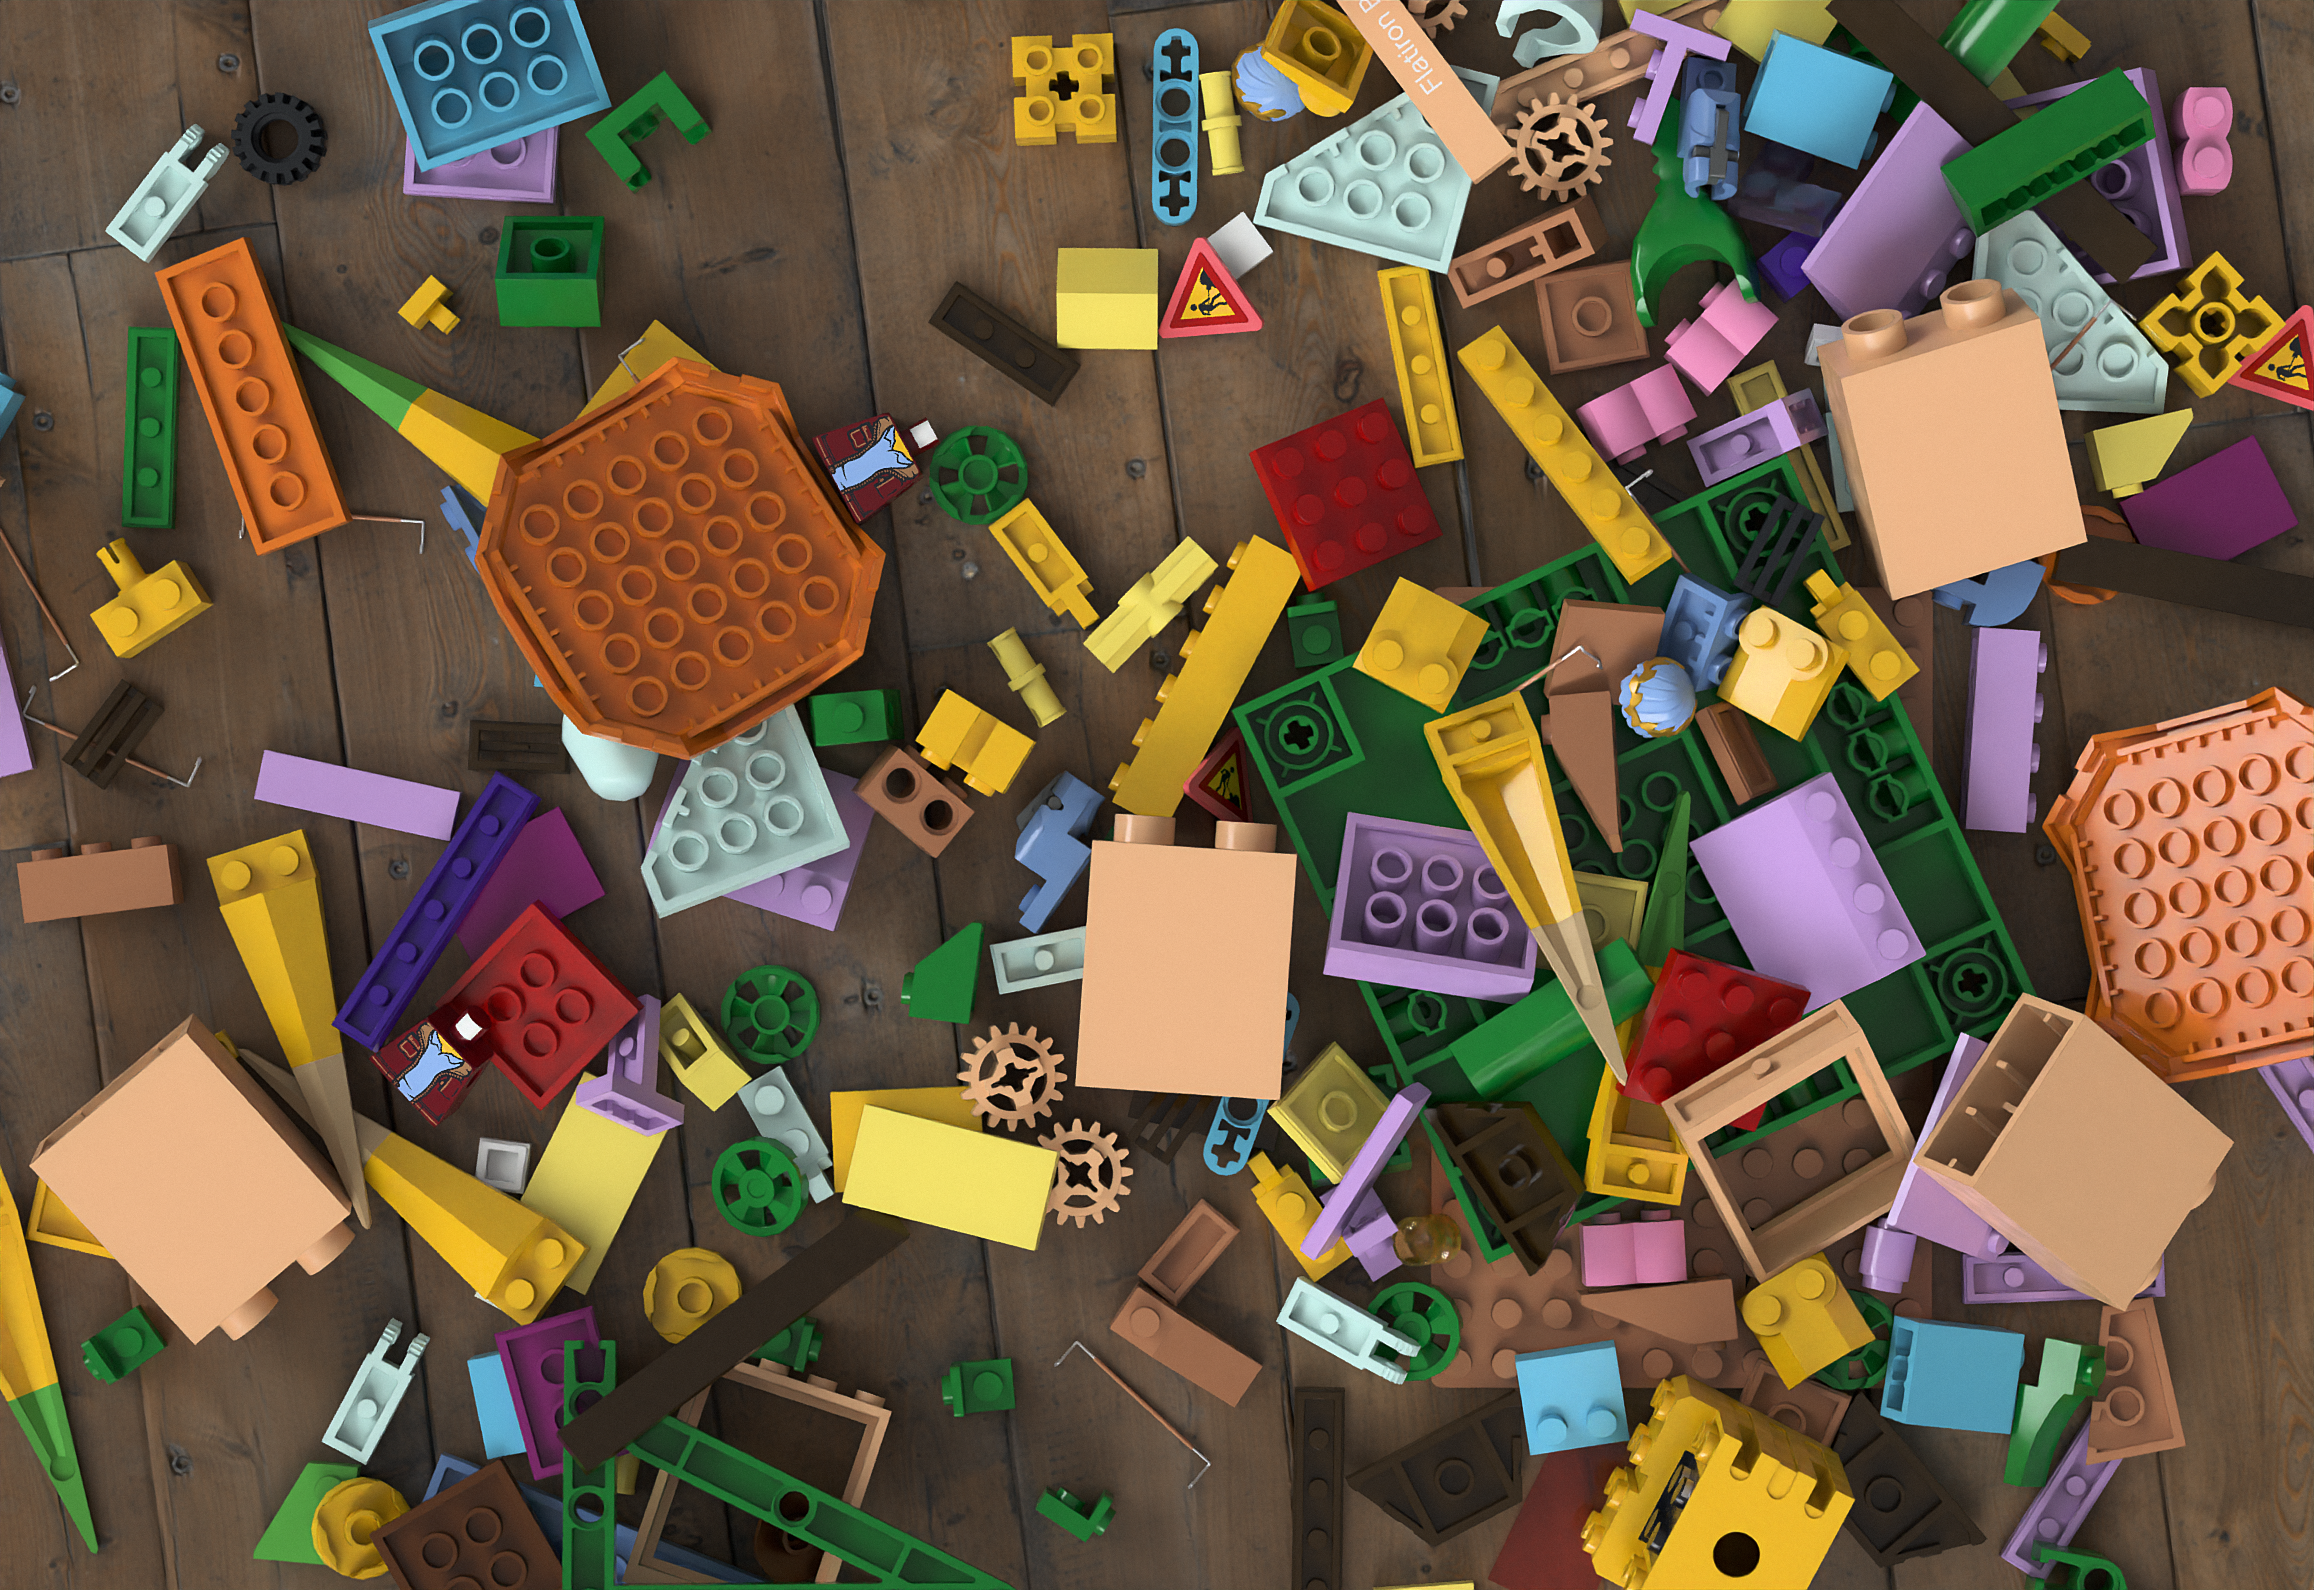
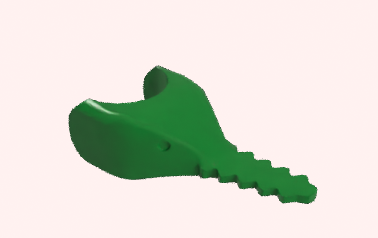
(1684, 230)

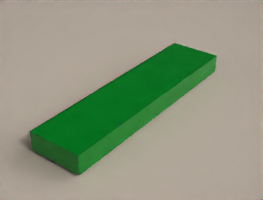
(151, 428)

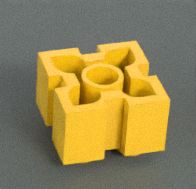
(1042, 66)
(2240, 325)
(974, 742)

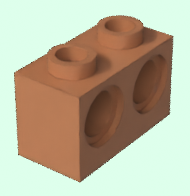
(907, 808)

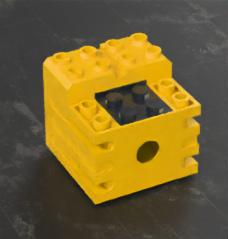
(1717, 1499)

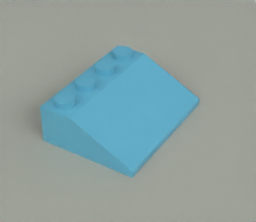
(485, 72)

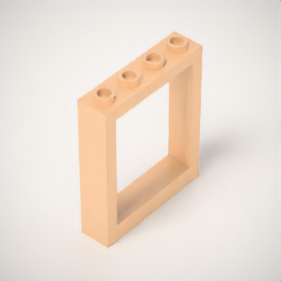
(1758, 1078)
(771, 1378)

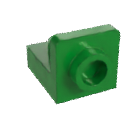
(1314, 631)
(794, 1345)
(122, 1346)
(979, 1386)
(1066, 1510)

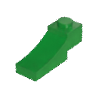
(2067, 1375)

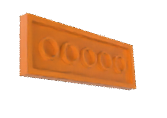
(253, 396)

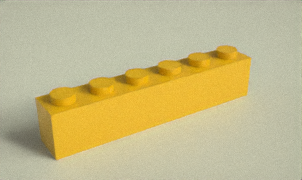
(1209, 679)

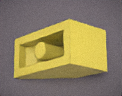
(2134, 451)
(699, 1054)

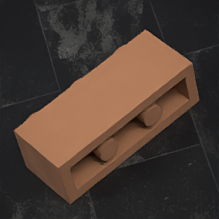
(100, 880)

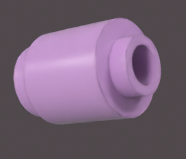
(1886, 1257)

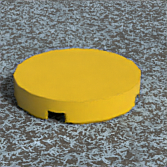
(689, 1291)
(346, 1520)

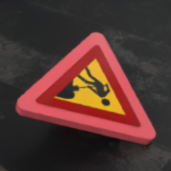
(1208, 299)
(2284, 363)
(1222, 780)

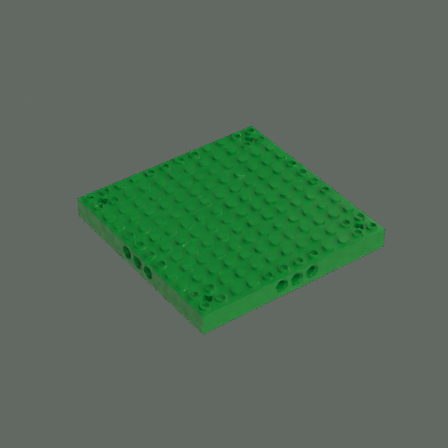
(1376, 762)

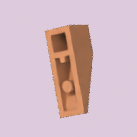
(1528, 251)
(1585, 748)
(1687, 1311)
(1184, 1344)

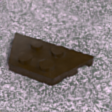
(1512, 1170)
(1451, 1474)
(1898, 1501)

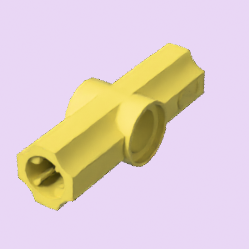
(1150, 604)

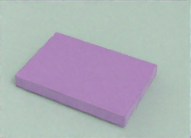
(509, 173)

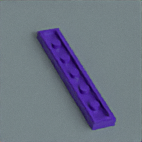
(436, 911)

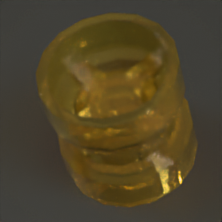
(1427, 1240)

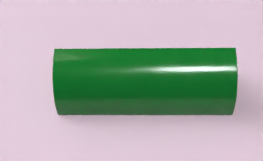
(1983, 40)
(2049, 151)
(1548, 1026)

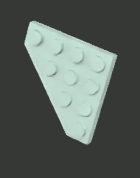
(1379, 185)
(2113, 362)
(743, 817)

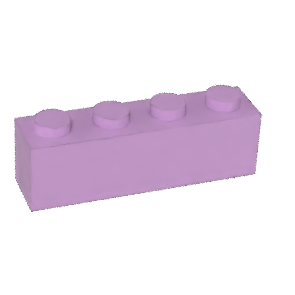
(2000, 729)

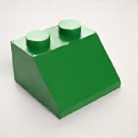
(551, 271)
(947, 979)

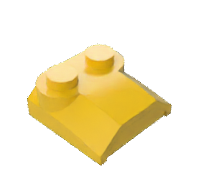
(1319, 53)
(1421, 645)
(1781, 671)
(1805, 1319)

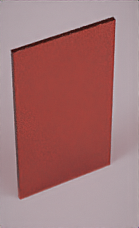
(1546, 1539)

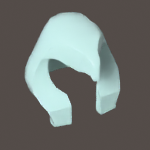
(1574, 34)
(609, 767)

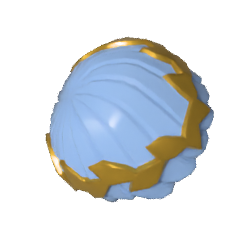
(1262, 87)
(1658, 698)

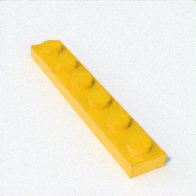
(1564, 455)

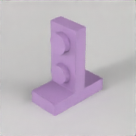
(1666, 65)
(1757, 437)
(629, 1087)
(1370, 1235)

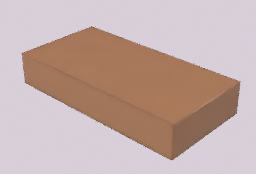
(1736, 751)
(1188, 1251)

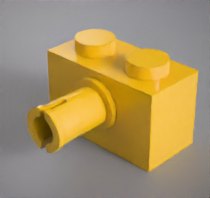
(147, 603)

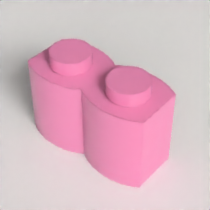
(2200, 128)
(1719, 337)
(1637, 414)
(1632, 1249)

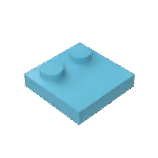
(1572, 1397)

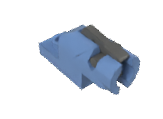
(1709, 127)
(1052, 844)

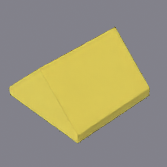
(1107, 298)

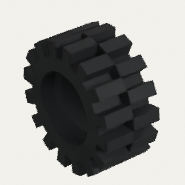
(249, 133)

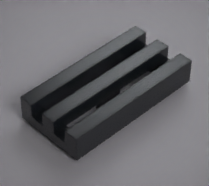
(1798, 512)

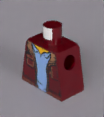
(874, 461)
(438, 1060)

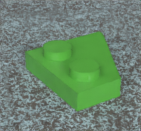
(290, 1531)

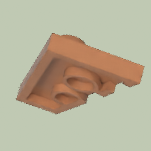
(2136, 1399)

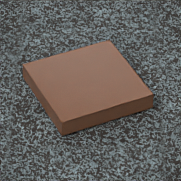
(1589, 318)
(1611, 632)
(1809, 1408)

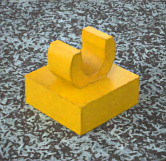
(428, 305)

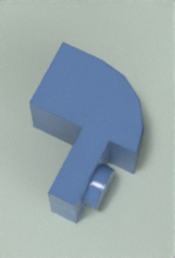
(1996, 597)

